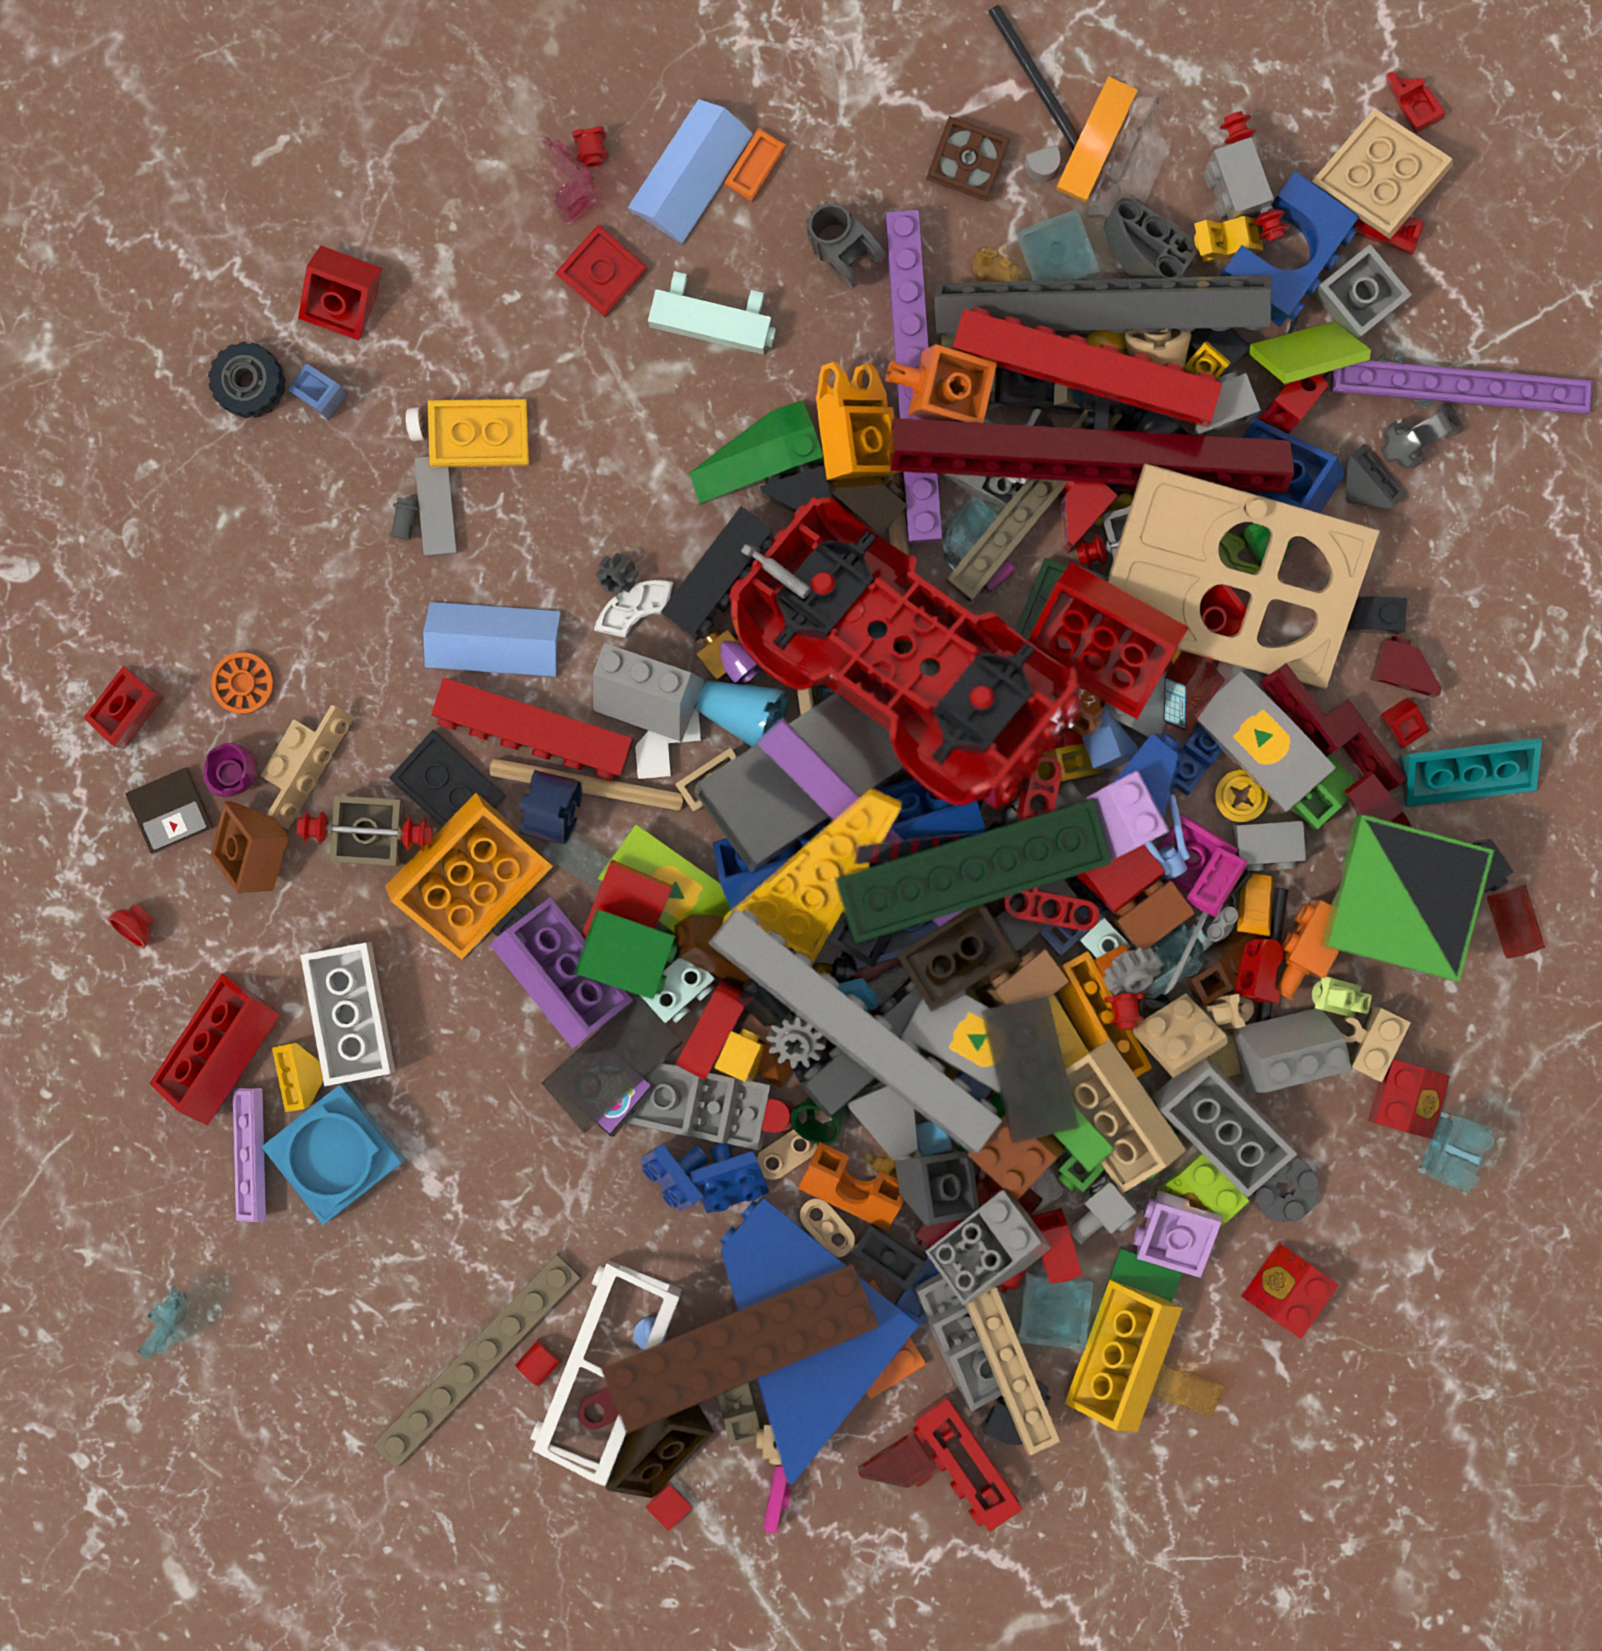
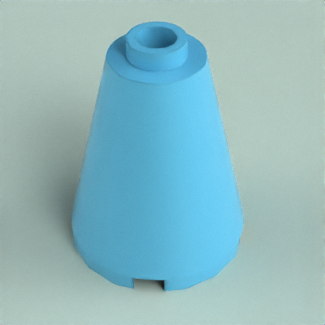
(742, 708)

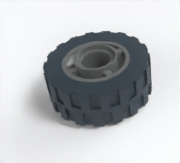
(232, 366)

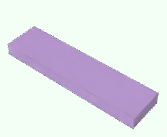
(249, 1154)

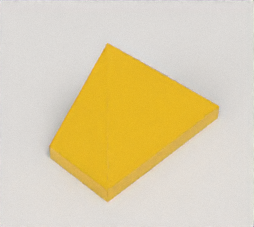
(297, 1075)

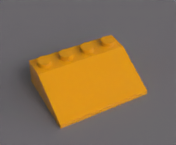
(468, 876)

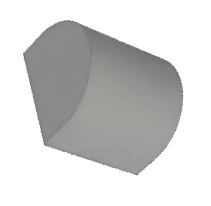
(1042, 164)

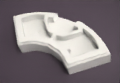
(628, 608)

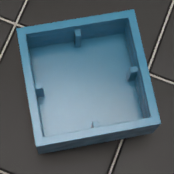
(333, 1153)

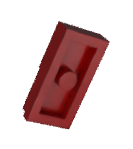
(1404, 239)

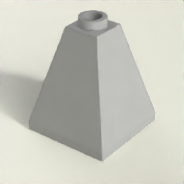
(887, 1119)

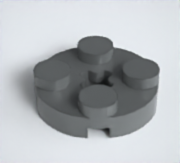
(1291, 1206)

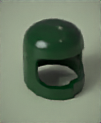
(814, 1130)

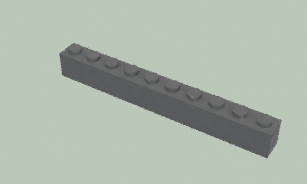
(1113, 303)
(843, 1077)

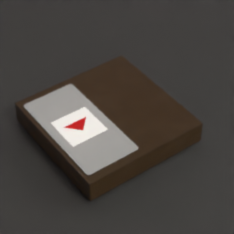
(169, 810)

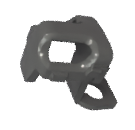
(1406, 443)

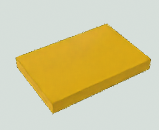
(478, 433)

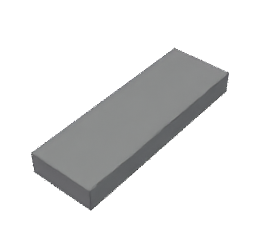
(435, 509)

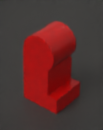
(1259, 971)

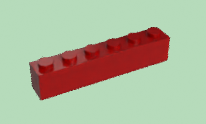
(531, 727)

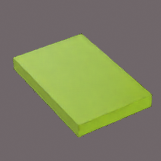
(1310, 352)

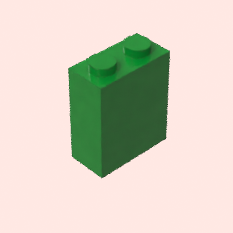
(626, 954)

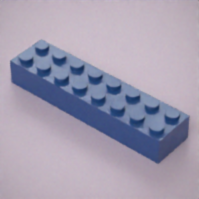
(919, 818)

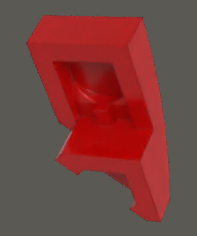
(1415, 101)

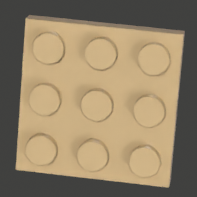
(1383, 172)

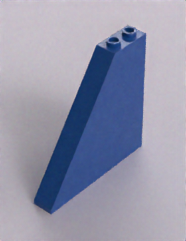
(816, 1394)

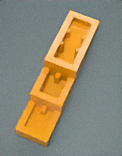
(1096, 139)

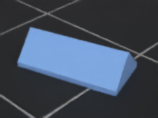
(691, 170)
(491, 639)

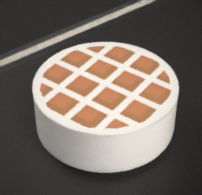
(415, 424)

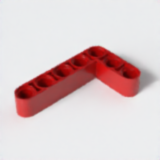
(1035, 898)

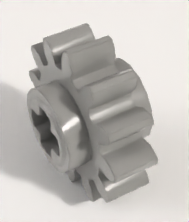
(1132, 971)
(796, 1041)

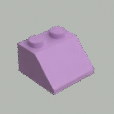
(1128, 815)

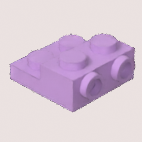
(1176, 1234)

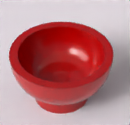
(132, 925)

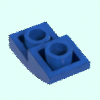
(1198, 756)

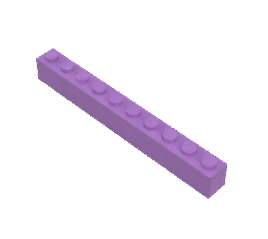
(909, 341)

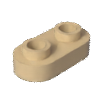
(787, 1155)
(827, 1226)

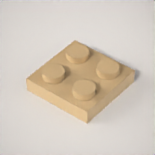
(1180, 1035)

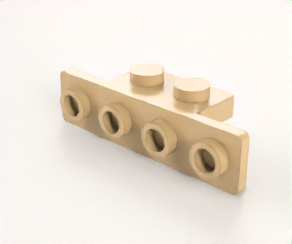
(301, 760)

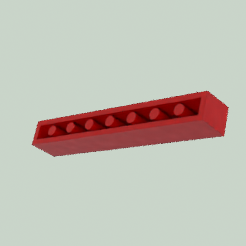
(1088, 367)

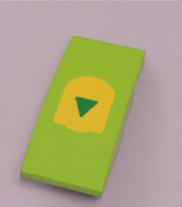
(692, 888)

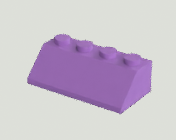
(543, 957)

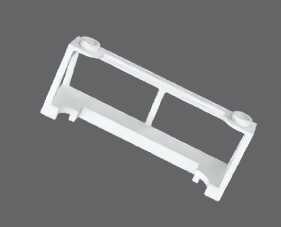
(544, 1430)

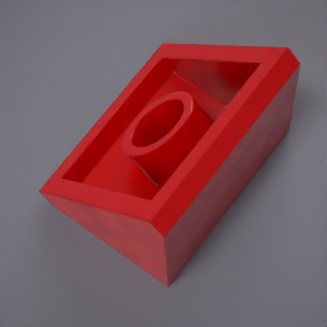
(123, 708)

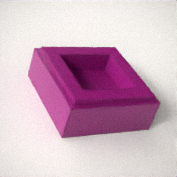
(1002, 573)

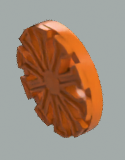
(242, 683)

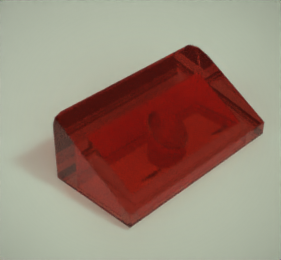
(1515, 922)

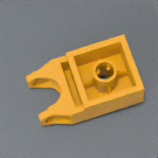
(854, 424)

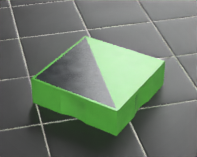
(1407, 897)

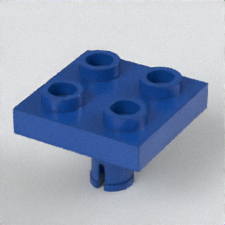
(674, 1175)
(729, 1179)

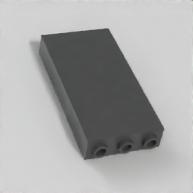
(767, 810)

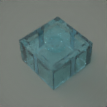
(1456, 1152)

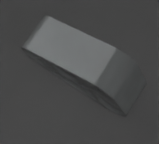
(1147, 242)

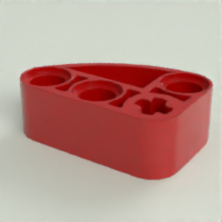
(712, 1030)

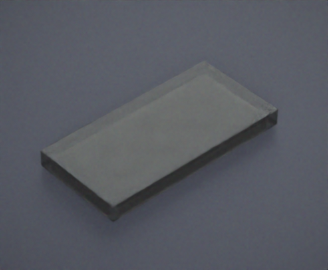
(612, 1063)
(1029, 1069)

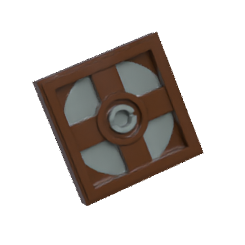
(968, 158)

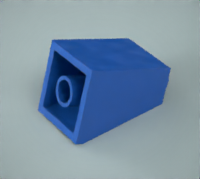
(1159, 767)

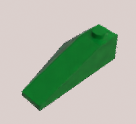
(767, 448)

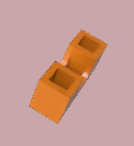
(872, 1200)

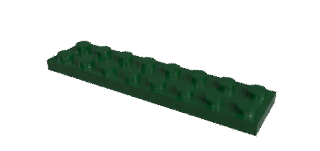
(972, 870)

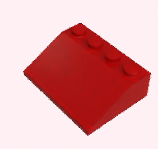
(1108, 638)

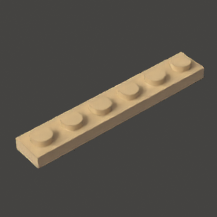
(1012, 1372)

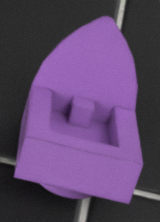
(738, 662)

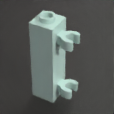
(711, 321)

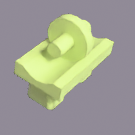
(1340, 997)

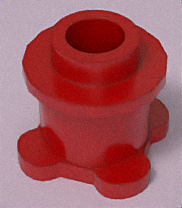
(591, 146)
(1125, 1010)

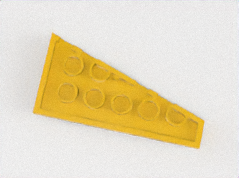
(802, 895)

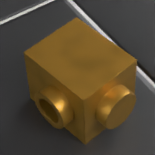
(711, 654)

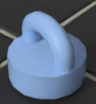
(643, 1330)

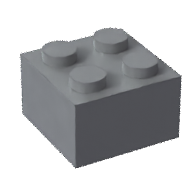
(1362, 293)

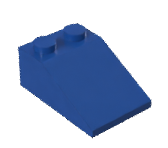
(1314, 474)

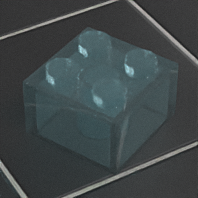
(1058, 249)
(1054, 1312)

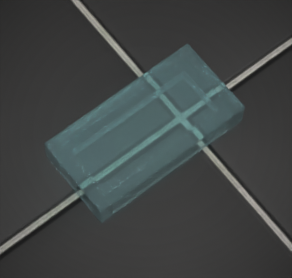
(578, 860)

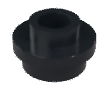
(843, 969)

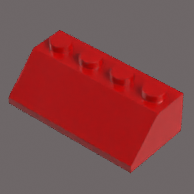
(214, 1050)

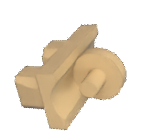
(1229, 1011)

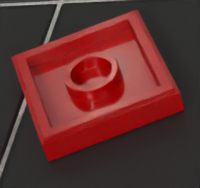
(601, 270)

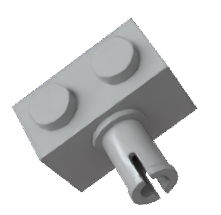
(1107, 1209)

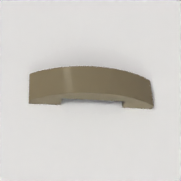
(739, 1415)

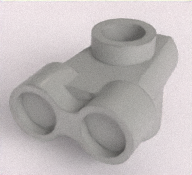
(1218, 927)

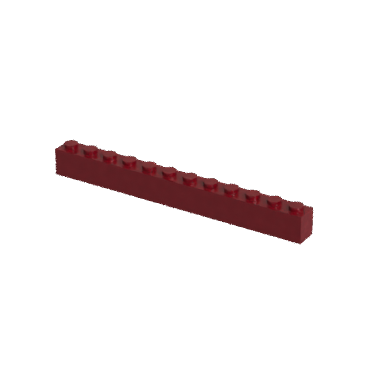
(1085, 454)

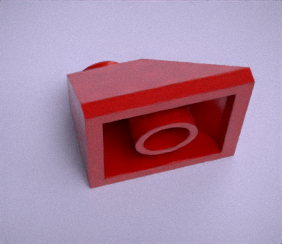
(1222, 611)

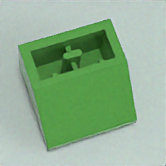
(1325, 797)

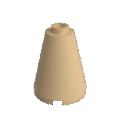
(1161, 346)

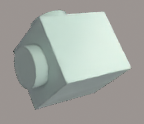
(1102, 939)

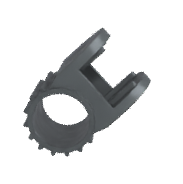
(855, 236)

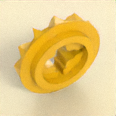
(1225, 797)

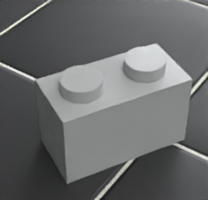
(1270, 843)

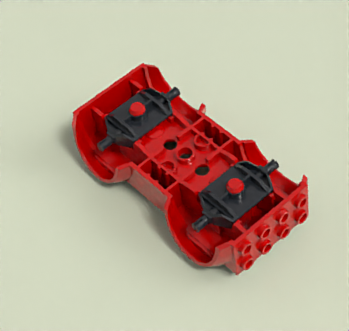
(956, 733)

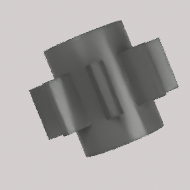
(617, 573)

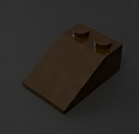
(959, 956)
(657, 1452)

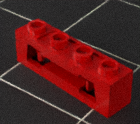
(997, 1509)

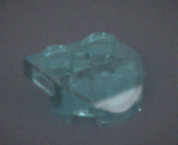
(965, 530)
(1170, 951)
(168, 1319)

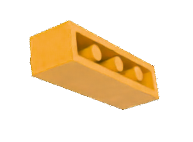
(1085, 1004)

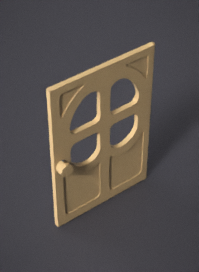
(1173, 558)

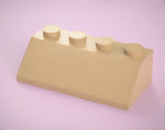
(1124, 1115)

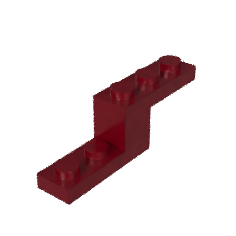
(1334, 729)

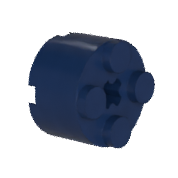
(550, 807)

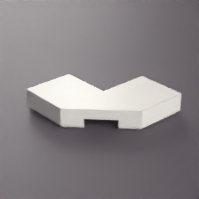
(653, 750)

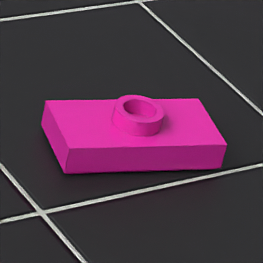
(1217, 882)
(778, 1499)

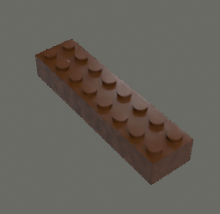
(739, 1348)

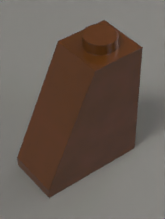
(692, 945)

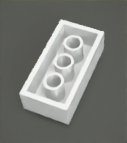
(347, 1013)

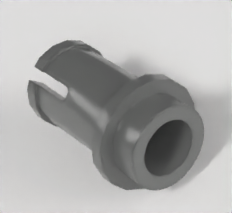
(404, 518)

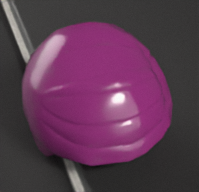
(229, 770)

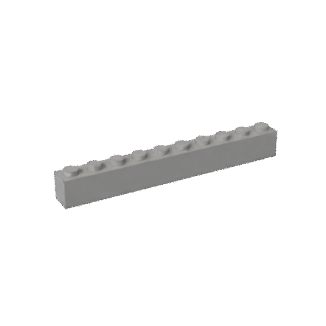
(855, 1031)

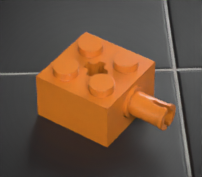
(938, 375)
(1303, 948)

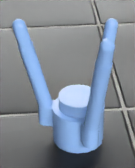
(1169, 858)

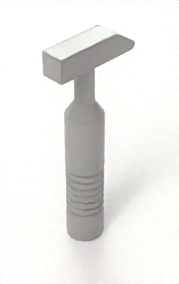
(778, 571)

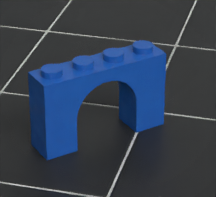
(1324, 226)

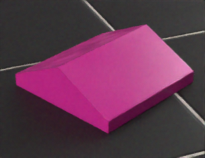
(1200, 846)

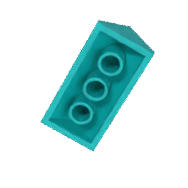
(1471, 772)

